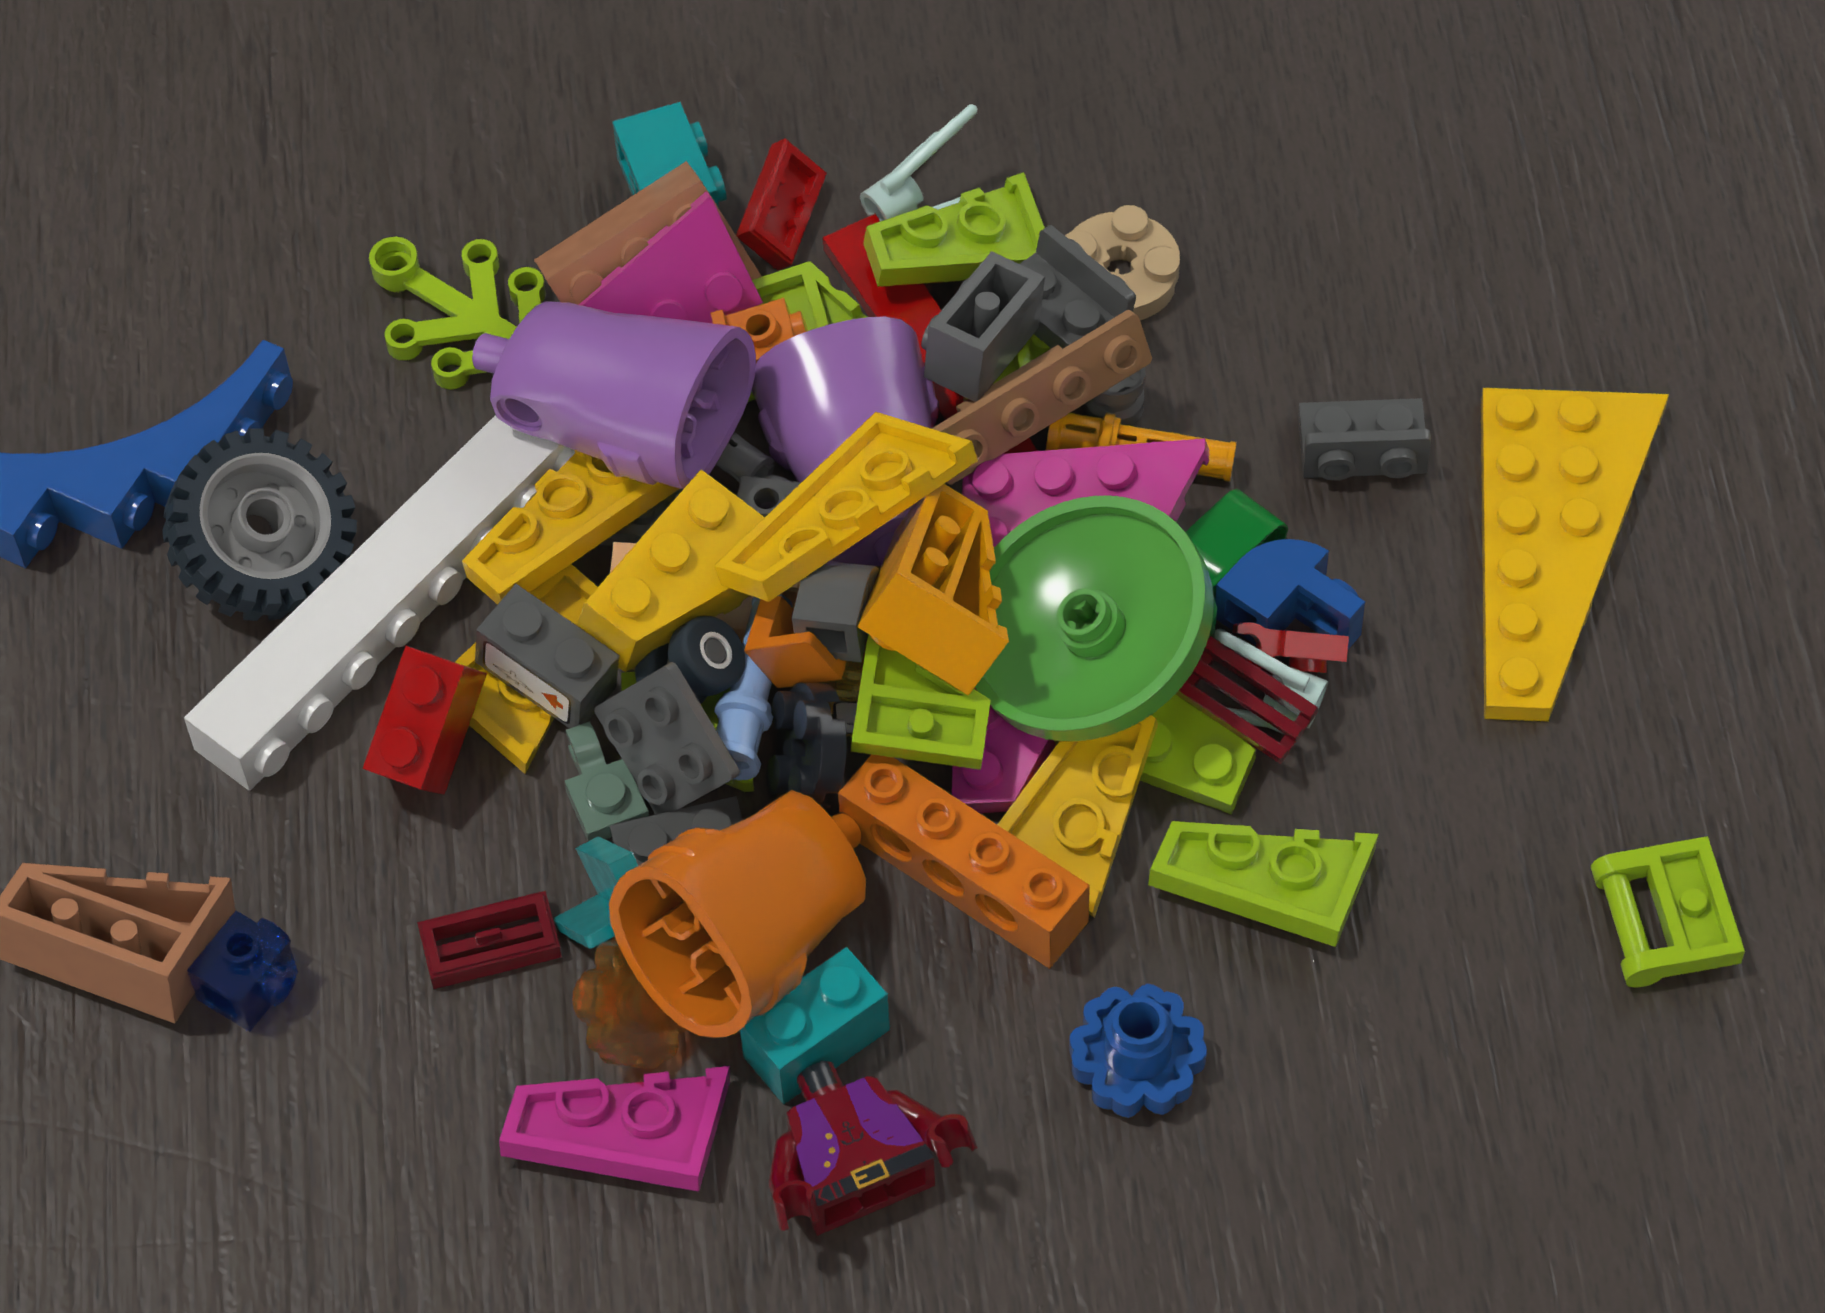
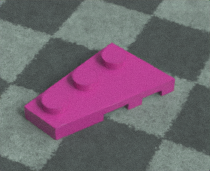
(631, 1131)

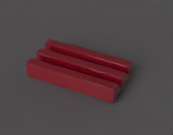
(1262, 681)
(492, 949)

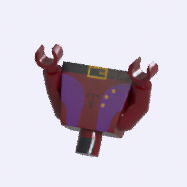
(856, 1149)

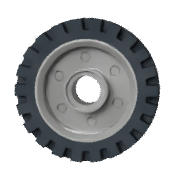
(264, 479)

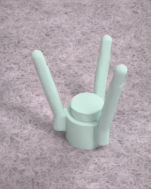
(898, 191)
(1301, 682)

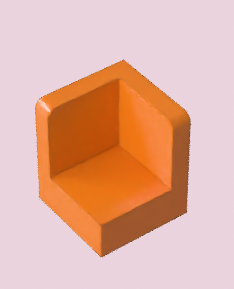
(787, 655)

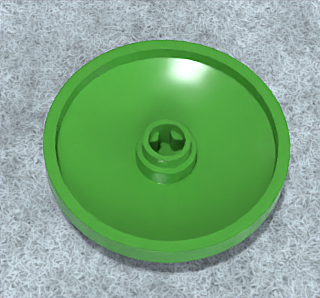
(1098, 615)

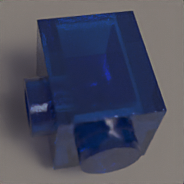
(244, 970)

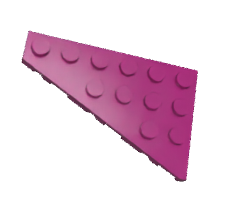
(1013, 491)

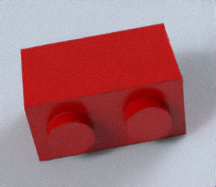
(424, 721)

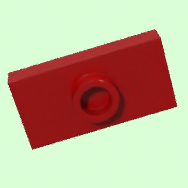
(781, 204)

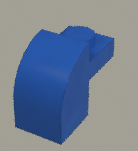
(1286, 583)

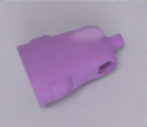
(827, 385)
(623, 387)

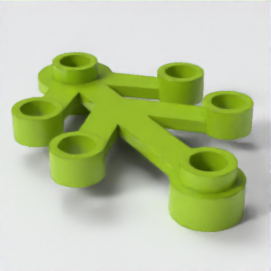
(468, 316)

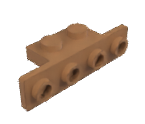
(1049, 388)

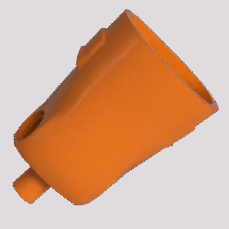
(732, 913)

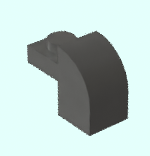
(832, 606)

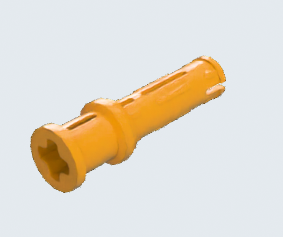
(1090, 431)

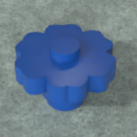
(1137, 1050)

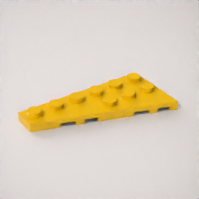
(1552, 509)

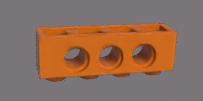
(966, 858)

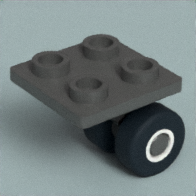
(660, 718)

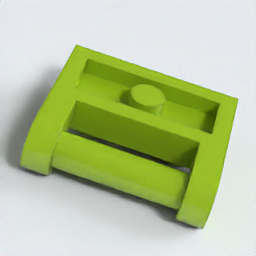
(1688, 904)

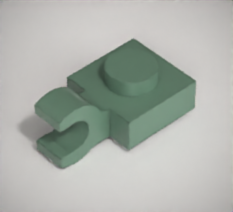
(602, 791)

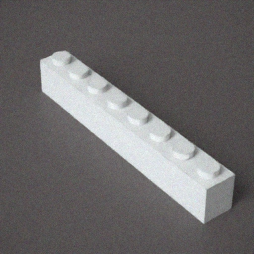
(367, 606)

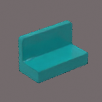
(590, 920)

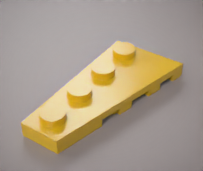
(558, 525)

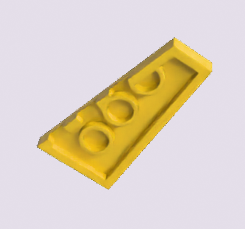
(846, 498)

